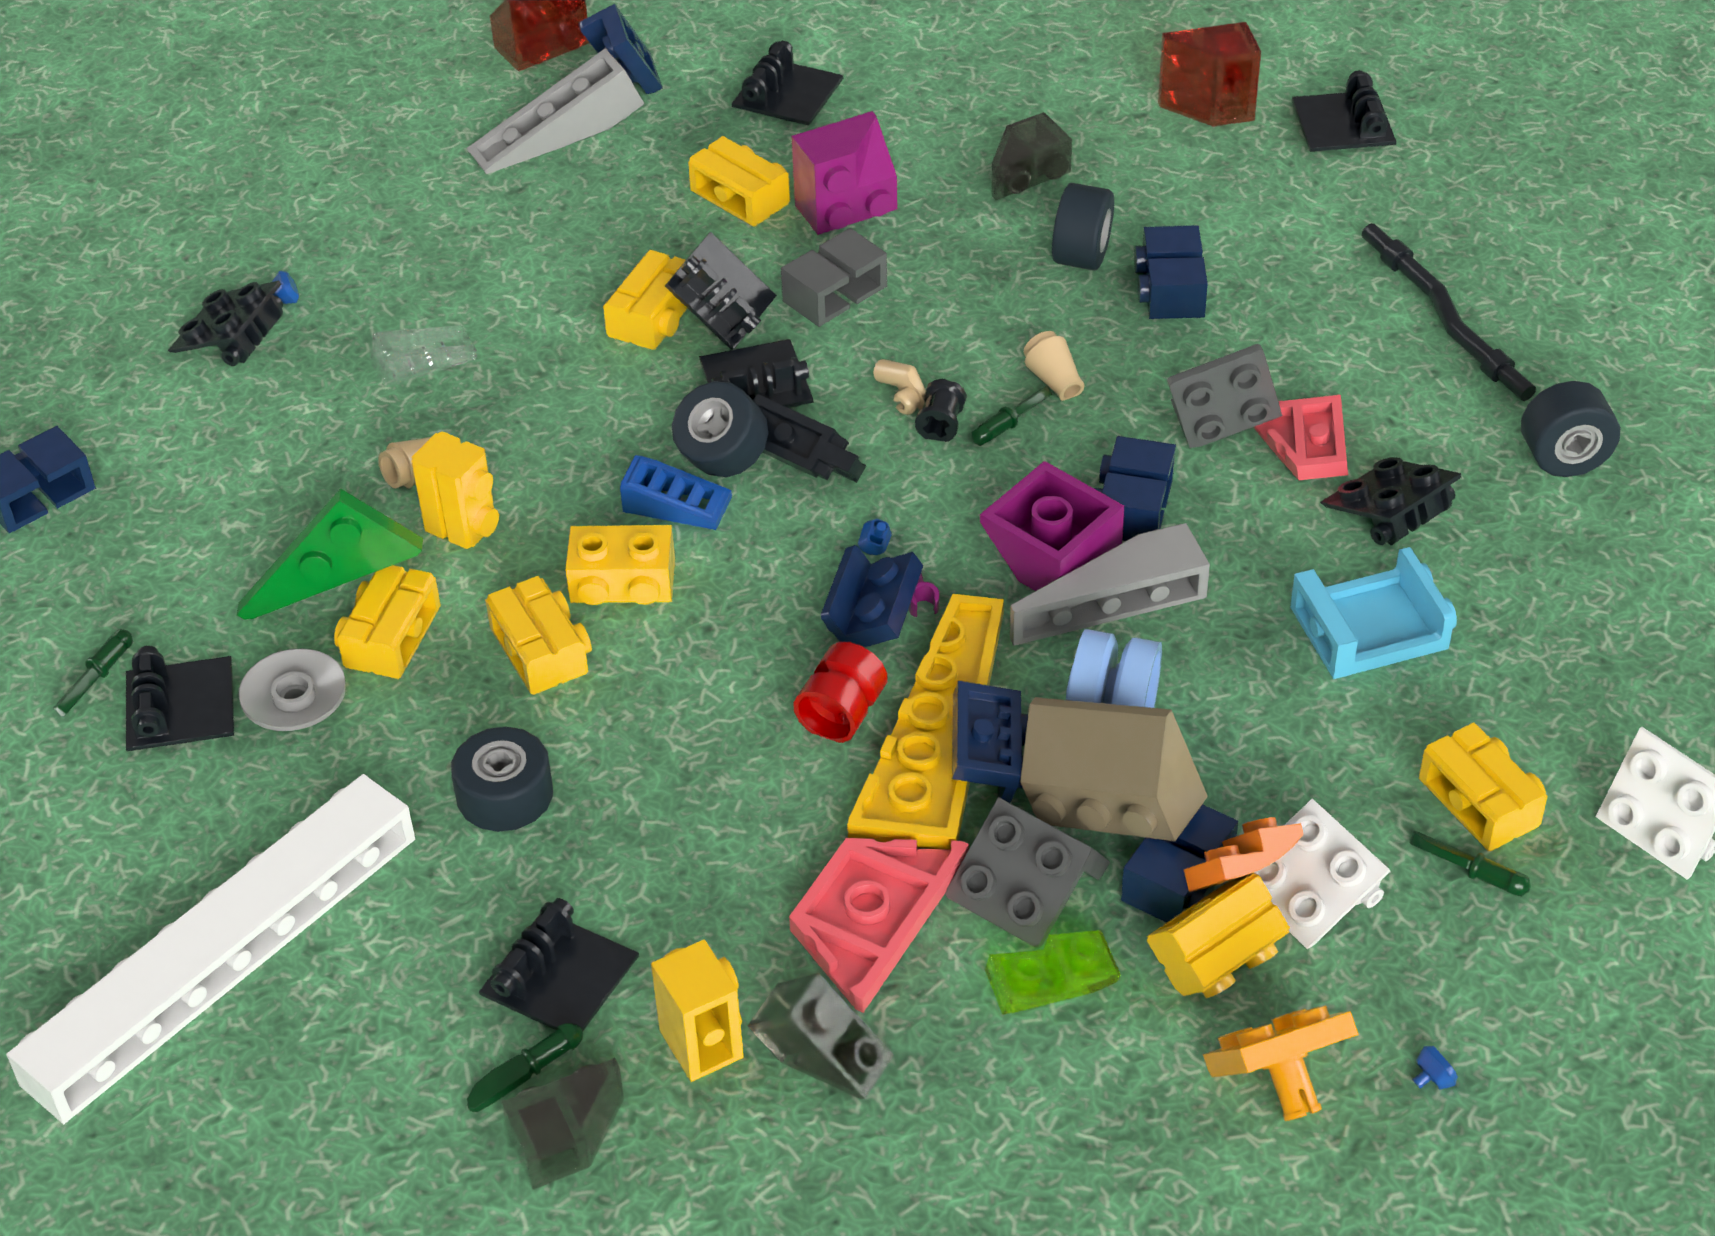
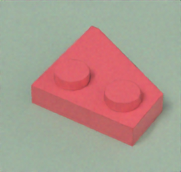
(1309, 437)

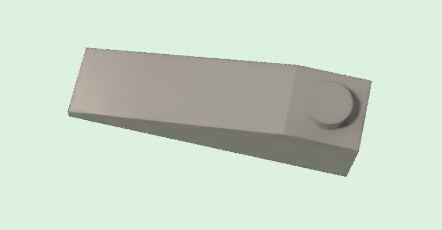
(571, 110)
(1129, 580)

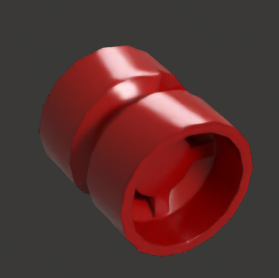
(840, 691)

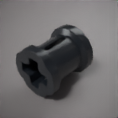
(939, 416)

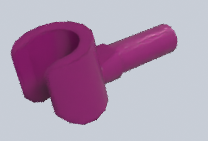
(924, 592)

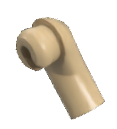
(906, 379)

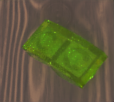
(1063, 970)

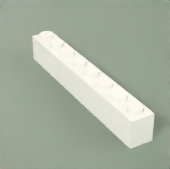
(210, 948)

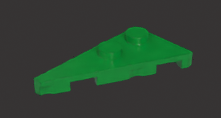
(333, 549)

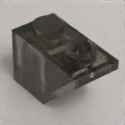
(1030, 155)
(821, 1035)
(564, 1122)

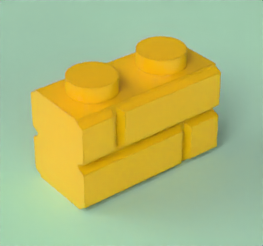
(739, 181)
(642, 306)
(455, 490)
(388, 621)
(538, 635)
(1483, 786)
(1218, 936)

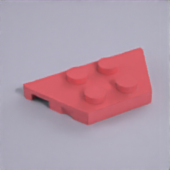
(871, 909)

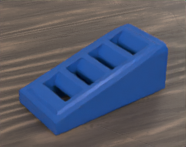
(648, 478)

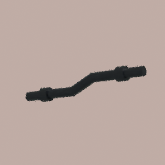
(1494, 362)

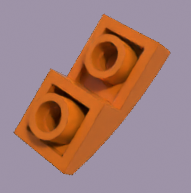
(1244, 854)

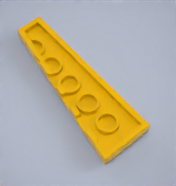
(913, 783)

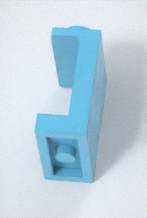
(1374, 617)

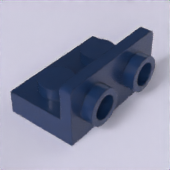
(612, 31)
(870, 599)
(988, 736)

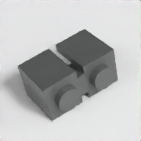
(842, 264)

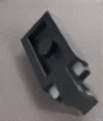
(807, 443)

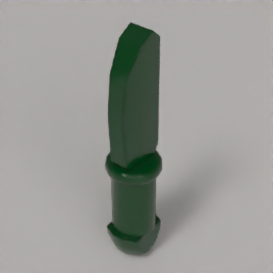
(1007, 418)
(96, 667)
(1478, 866)
(521, 1067)

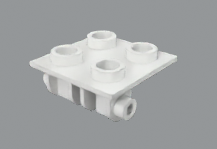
(1663, 804)
(1322, 876)

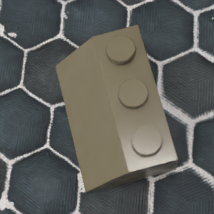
(1109, 769)

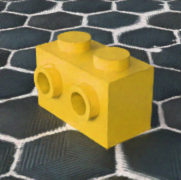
(620, 564)
(698, 1008)

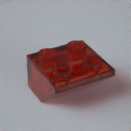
(537, 30)
(1210, 73)

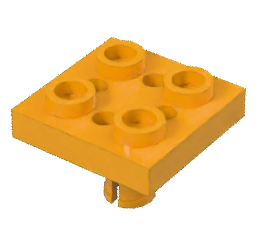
(1283, 1053)

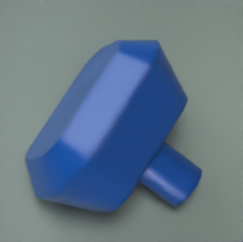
(287, 290)
(875, 537)
(1434, 1069)

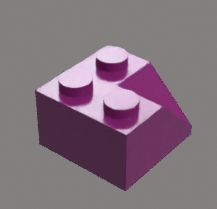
(843, 173)
(1052, 525)

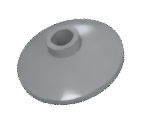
(292, 689)

